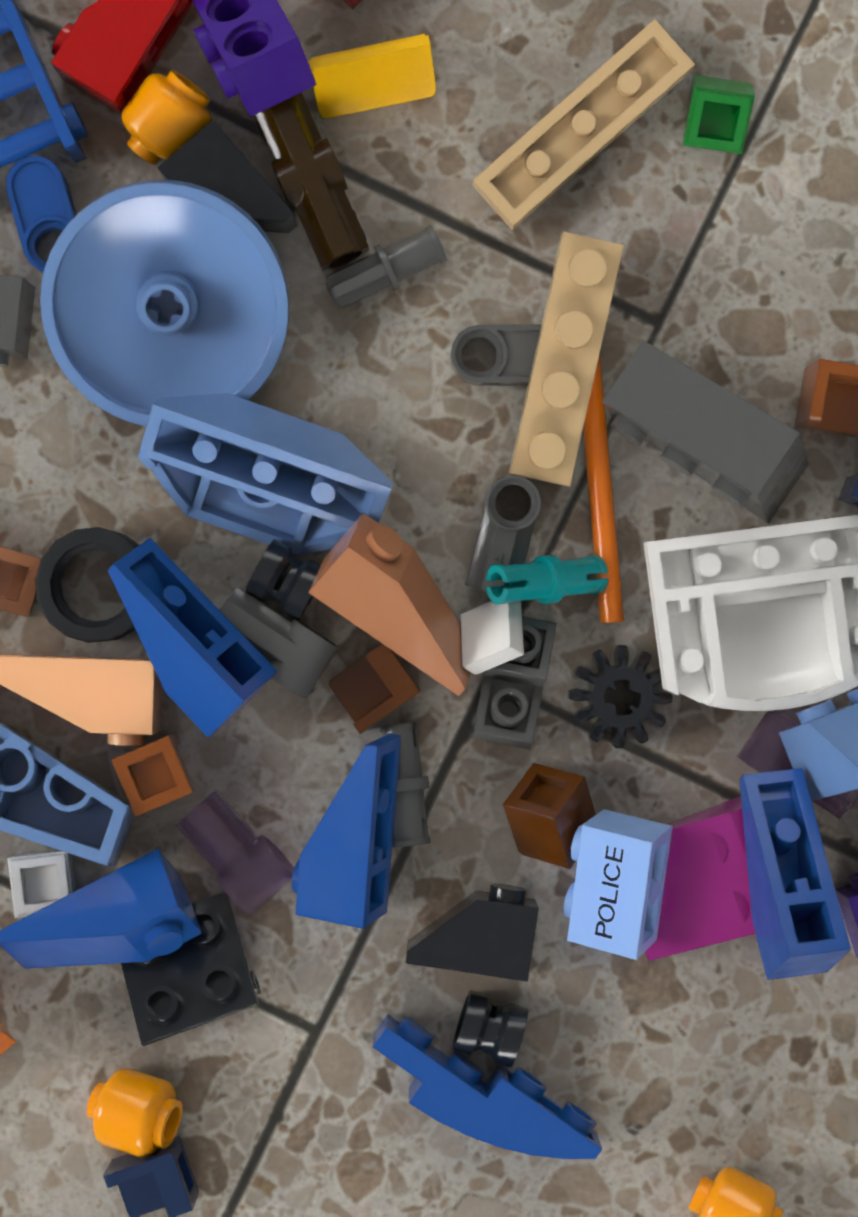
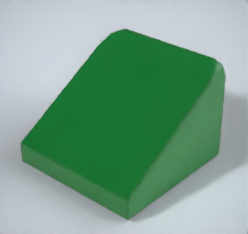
(718, 114)

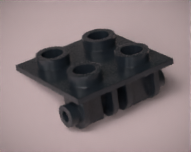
(197, 981)

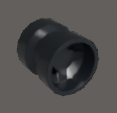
(294, 591)
(490, 1028)

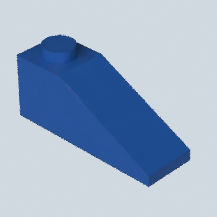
(189, 641)
(349, 855)
(789, 877)
(116, 919)

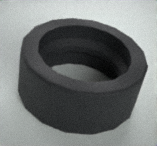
(50, 589)

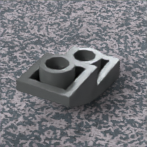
(514, 689)

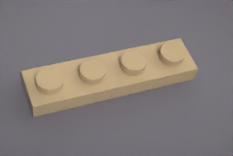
(583, 124)
(566, 358)

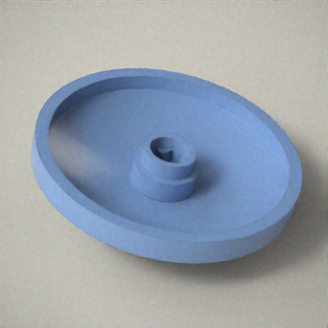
(163, 298)

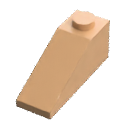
(91, 692)

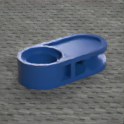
(38, 203)

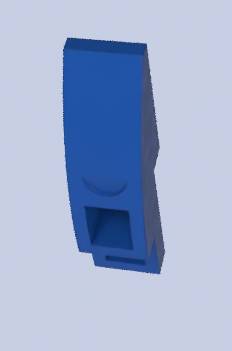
(501, 1112)

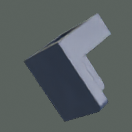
(155, 1181)

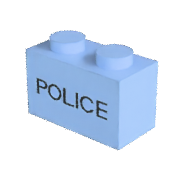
(617, 883)

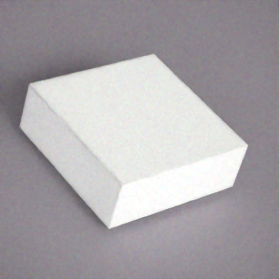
(491, 635)
(40, 880)

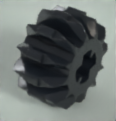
(605, 711)

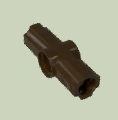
(312, 182)

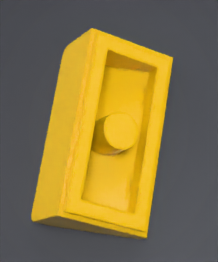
(373, 76)

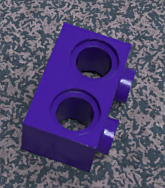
(255, 51)

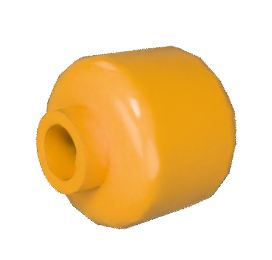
(164, 115)
(134, 1112)
(734, 1196)

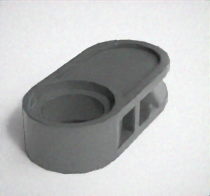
(514, 350)

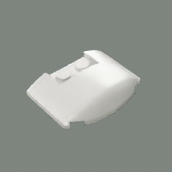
(758, 614)

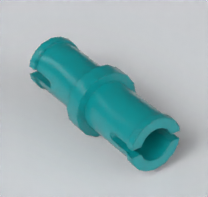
(546, 579)

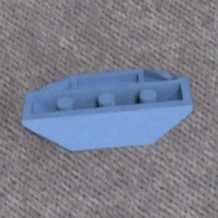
(260, 471)

